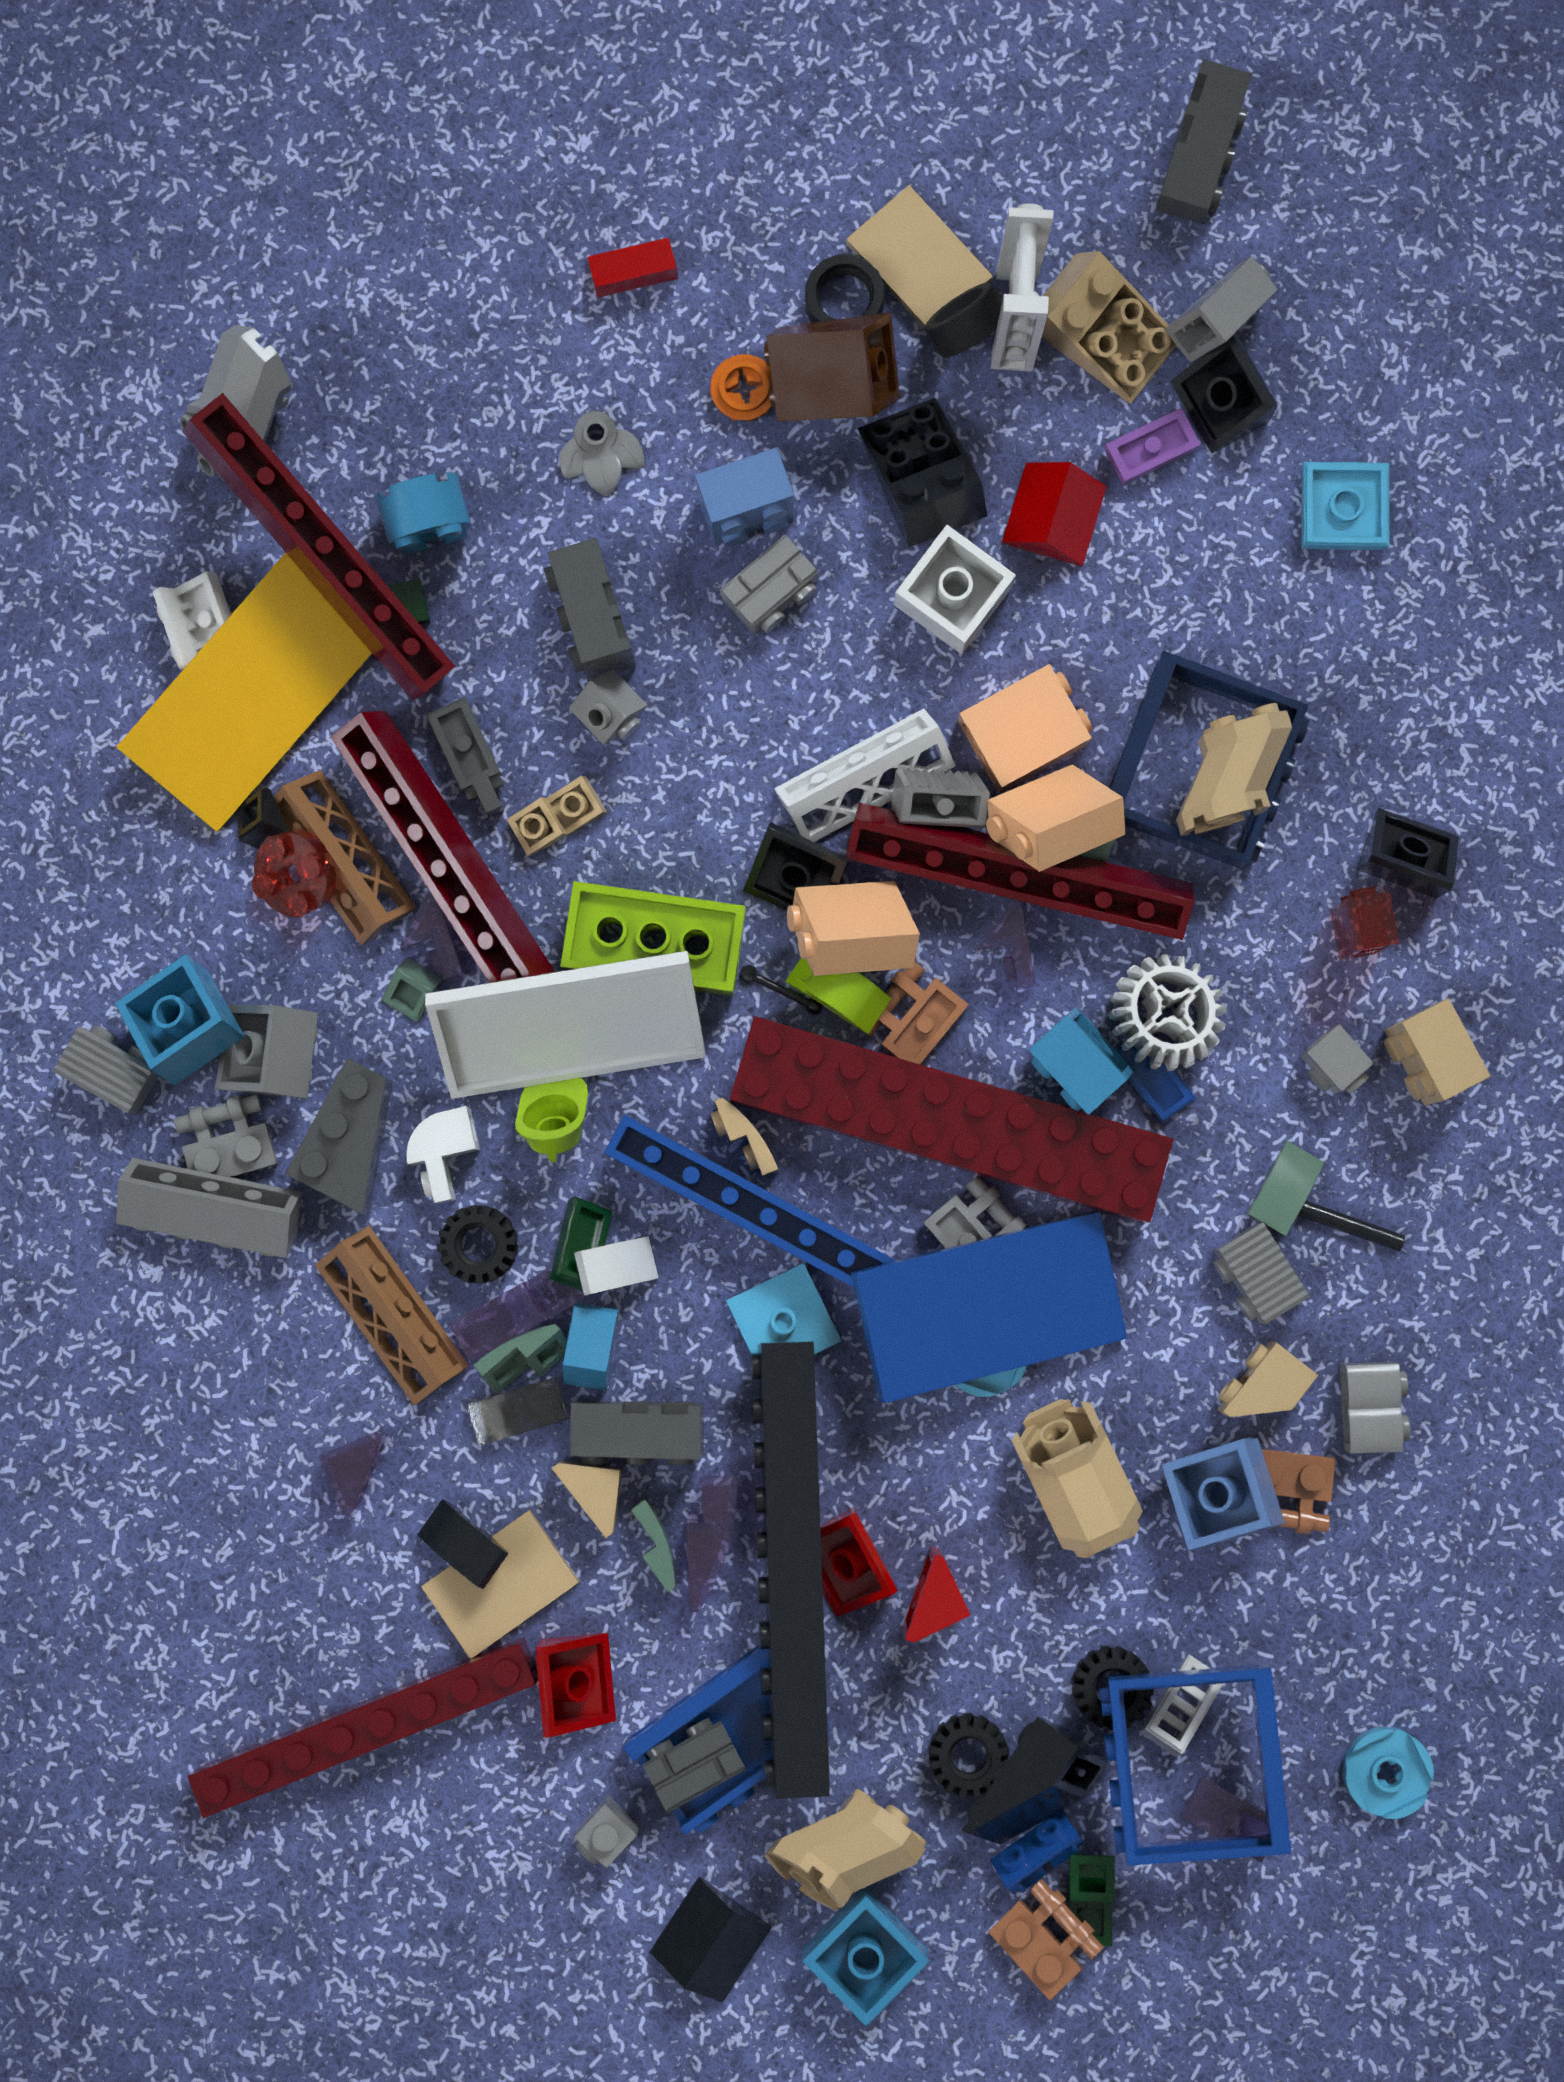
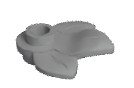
(603, 458)

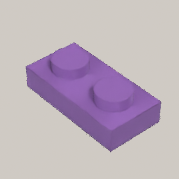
(1152, 446)

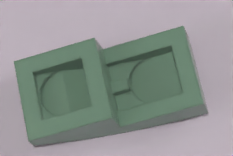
(1285, 1188)
(533, 1349)
(660, 1556)

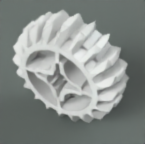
(1157, 998)

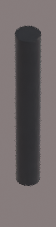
(1352, 1226)

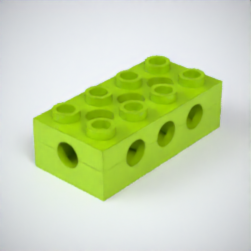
(642, 911)

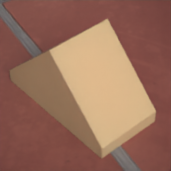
(594, 1489)

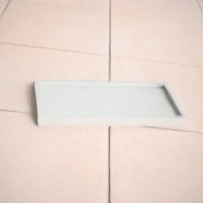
(566, 1024)

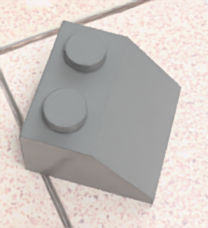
(272, 1055)

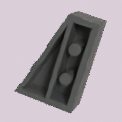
(1204, 142)
(589, 609)
(346, 1138)
(637, 1431)

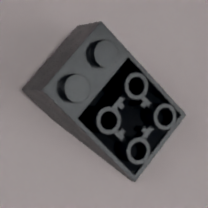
(923, 472)
(1038, 1780)

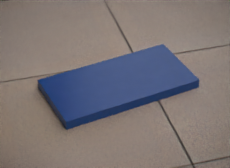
(989, 1306)

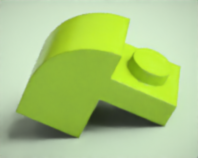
(845, 995)

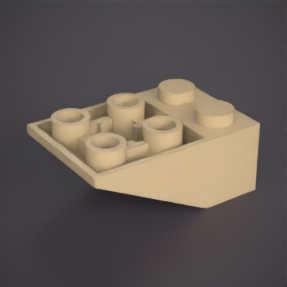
(1105, 325)

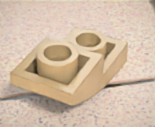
(556, 816)
(732, 1122)

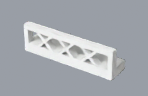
(855, 767)

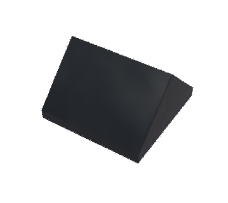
(1225, 394)
(1410, 854)
(791, 862)
(709, 1941)

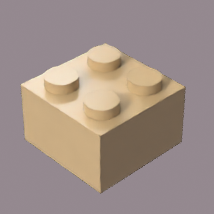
(1435, 1053)

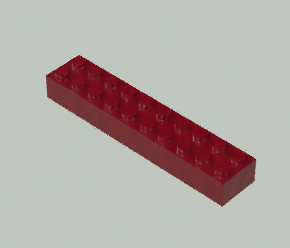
(951, 1120)

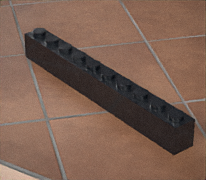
(792, 1571)

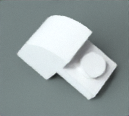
(434, 1141)

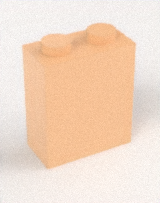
(1025, 728)
(1056, 817)
(853, 928)

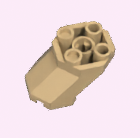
(1234, 769)
(1077, 1477)
(847, 1850)

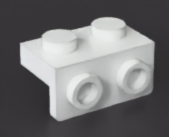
(191, 614)

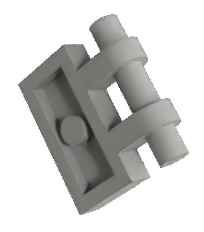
(231, 1153)
(957, 1223)

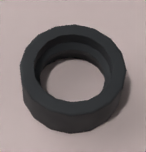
(843, 265)
(965, 320)

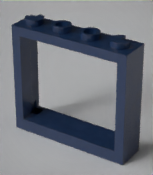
(1232, 688)

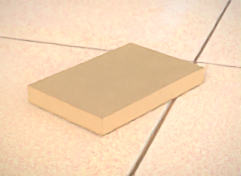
(917, 255)
(521, 1586)

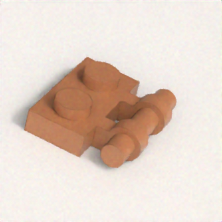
(925, 1021)
(1302, 1478)
(1037, 1948)

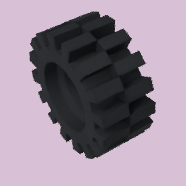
(451, 1244)
(1089, 1672)
(948, 1736)

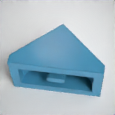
(590, 1346)

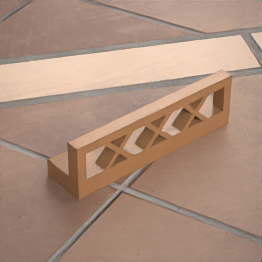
(354, 891)
(395, 1310)

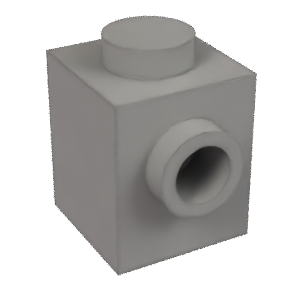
(609, 707)
(1337, 1062)
(605, 1833)

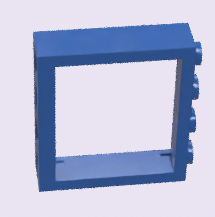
(1121, 1791)

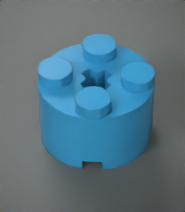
(423, 512)

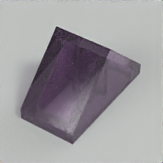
(351, 1469)

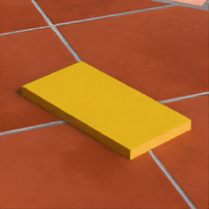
(246, 695)

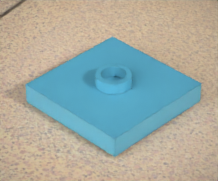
(1345, 505)
(784, 1311)

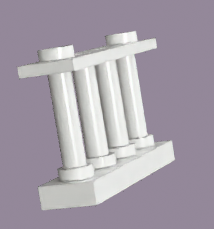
(1022, 310)

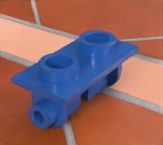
(1023, 1860)

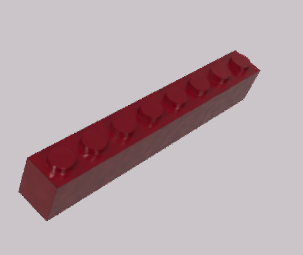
(317, 546)
(439, 848)
(979, 863)
(363, 1727)

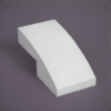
(616, 1265)

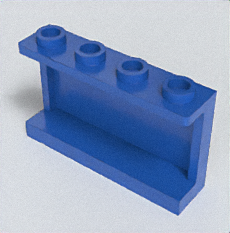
(738, 1703)

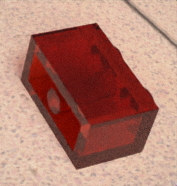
(1364, 924)

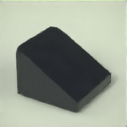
(259, 818)

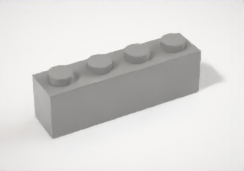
(208, 1207)

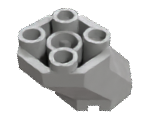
(249, 378)

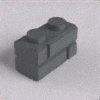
(693, 1765)

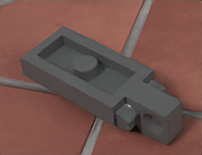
(468, 754)

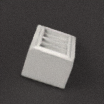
(1150, 1727)

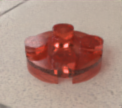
(273, 877)

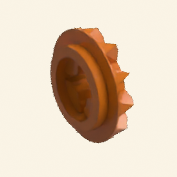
(727, 377)

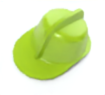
(552, 1116)

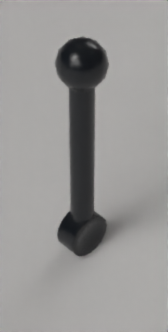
(750, 974)

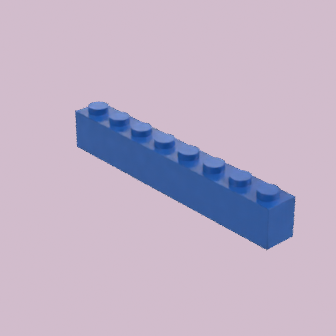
(741, 1201)

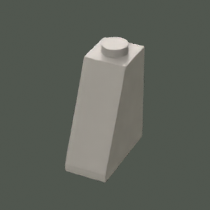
(1222, 309)

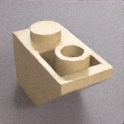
(1270, 1384)

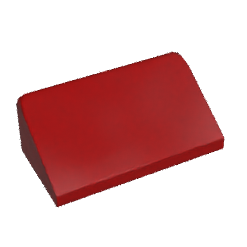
(633, 267)

